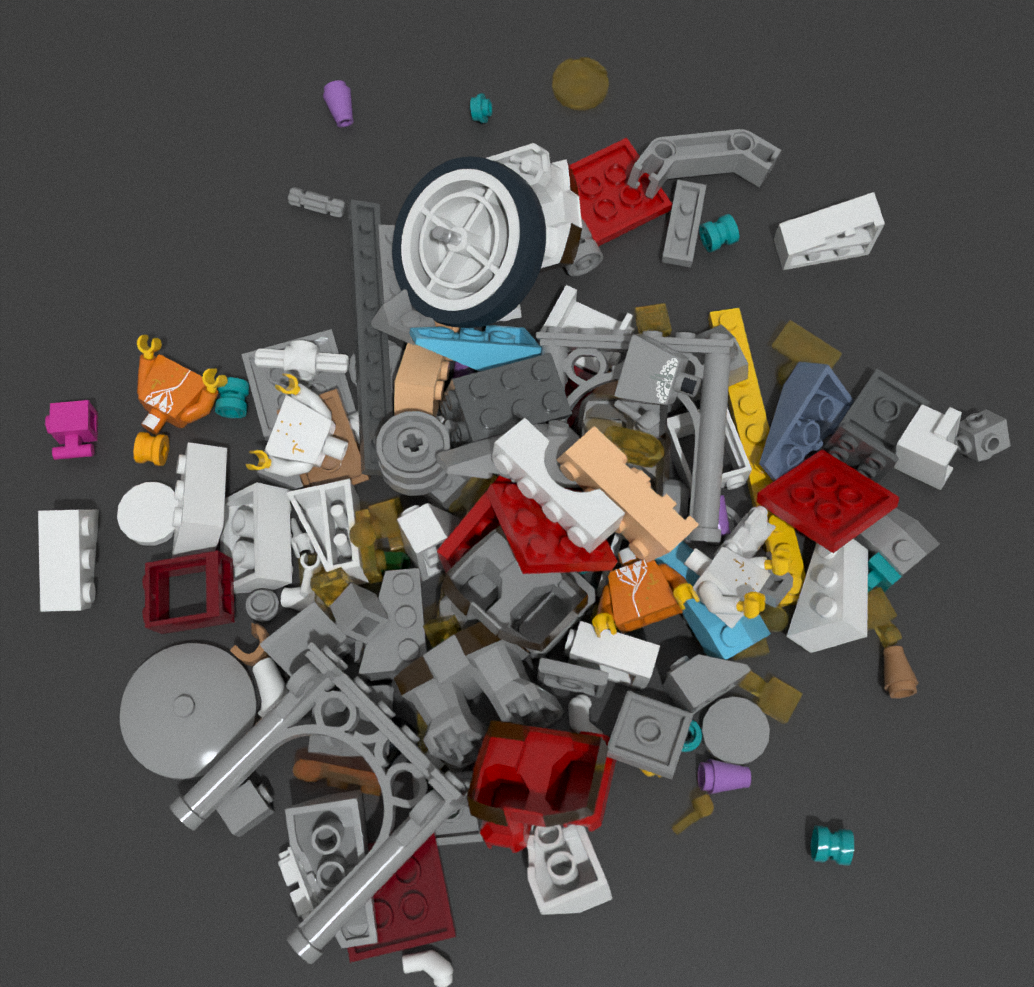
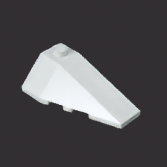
(565, 870)

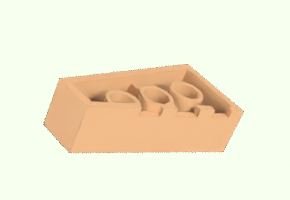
(421, 379)
(649, 518)

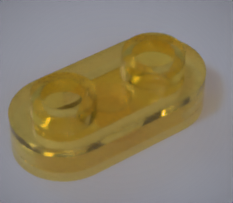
(638, 447)

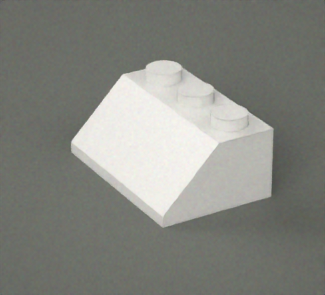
(258, 537)

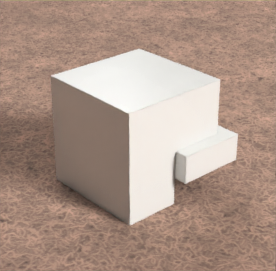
(929, 446)

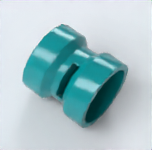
(719, 233)
(232, 398)
(836, 845)

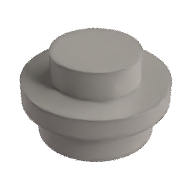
(262, 605)

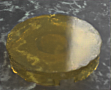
(580, 83)

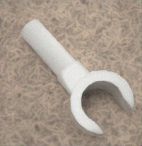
(299, 541)
(308, 573)

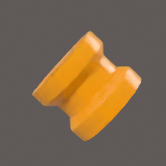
(151, 448)

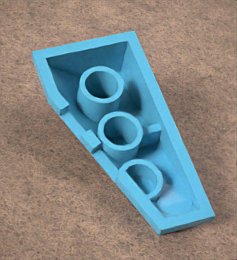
(476, 348)

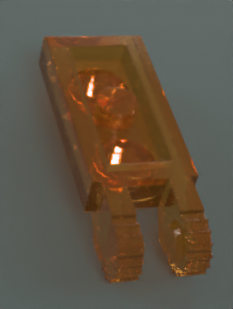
(337, 776)

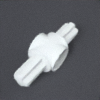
(302, 360)

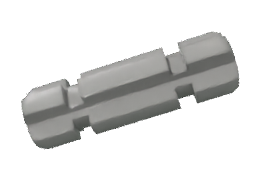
(316, 202)

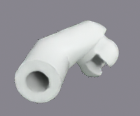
(579, 715)
(432, 964)

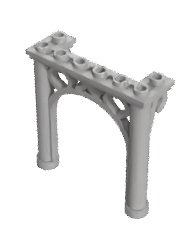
(708, 424)
(310, 688)

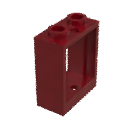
(218, 592)

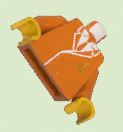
(172, 390)
(640, 595)

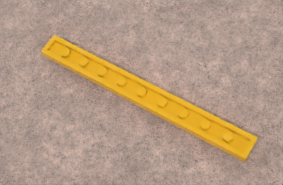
(753, 429)

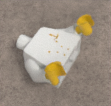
(299, 434)
(733, 583)

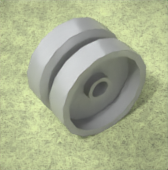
(409, 451)

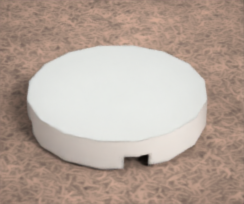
(148, 513)

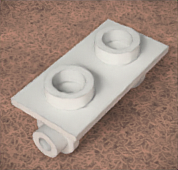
(749, 533)
(303, 898)

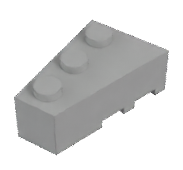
(403, 636)

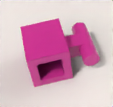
(71, 425)

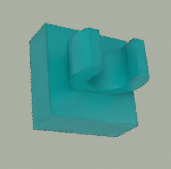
(881, 573)

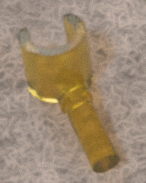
(703, 808)

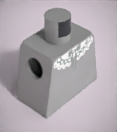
(654, 373)

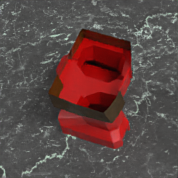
(538, 780)

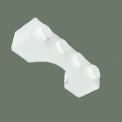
(584, 515)

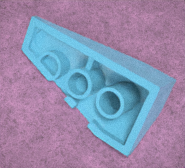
(712, 633)

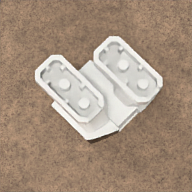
(558, 196)

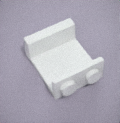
(574, 315)

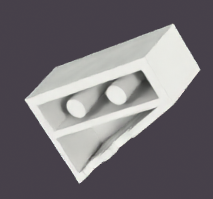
(830, 233)
(200, 499)
(327, 516)
(423, 533)
(67, 559)
(832, 599)

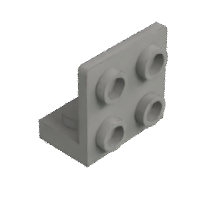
(338, 714)

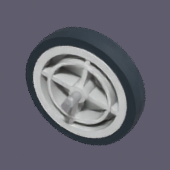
(469, 242)

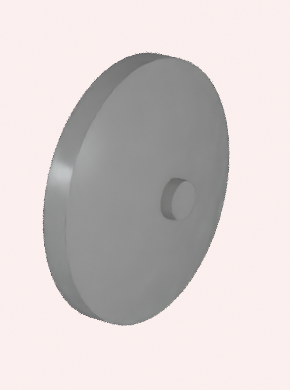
(187, 710)

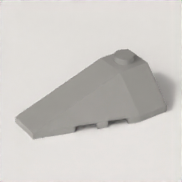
(477, 460)
(330, 842)

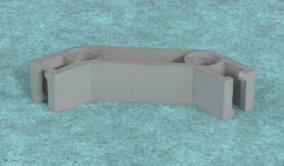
(705, 155)

